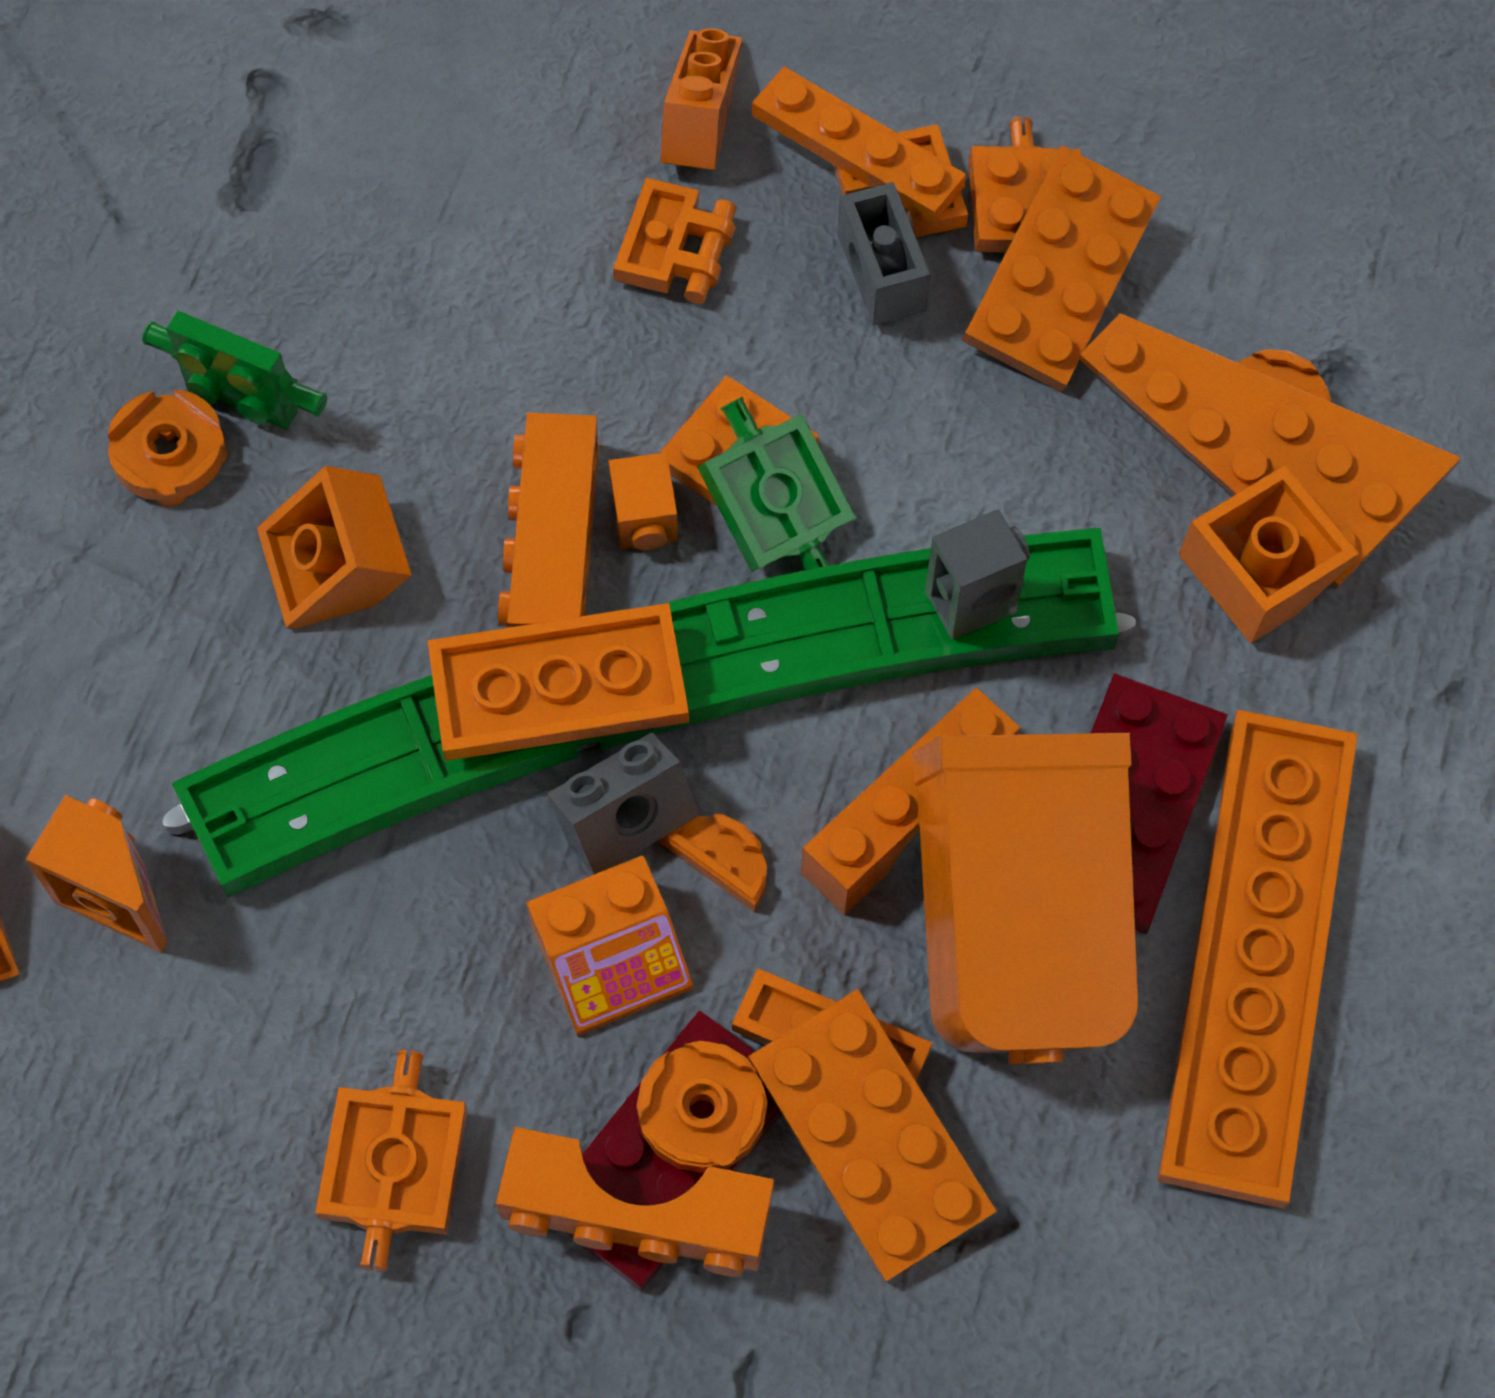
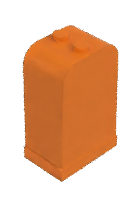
(1028, 891)

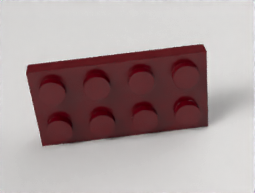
(1169, 761)
(633, 1173)

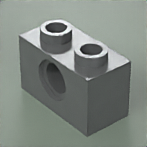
(883, 253)
(976, 573)
(624, 803)

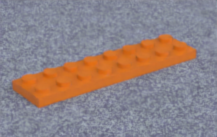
(1259, 961)

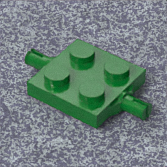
(233, 371)
(775, 490)

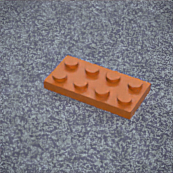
(1061, 268)
(557, 681)
(871, 1135)

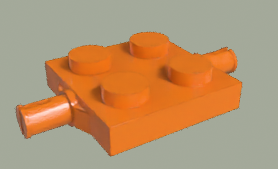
(1005, 185)
(392, 1160)

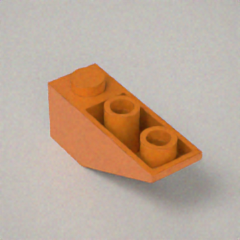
(700, 99)

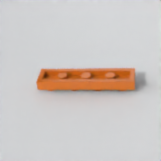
(858, 144)

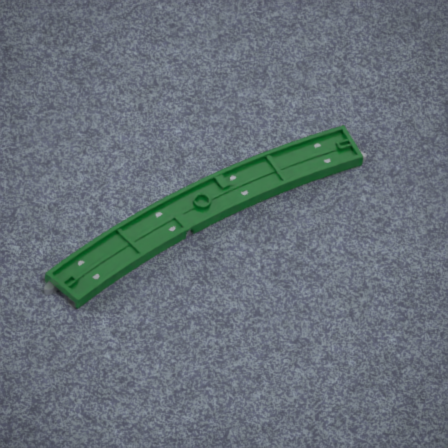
(735, 654)

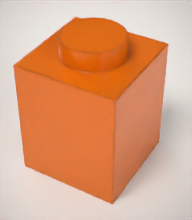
(643, 501)

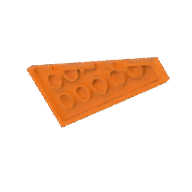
(1251, 424)

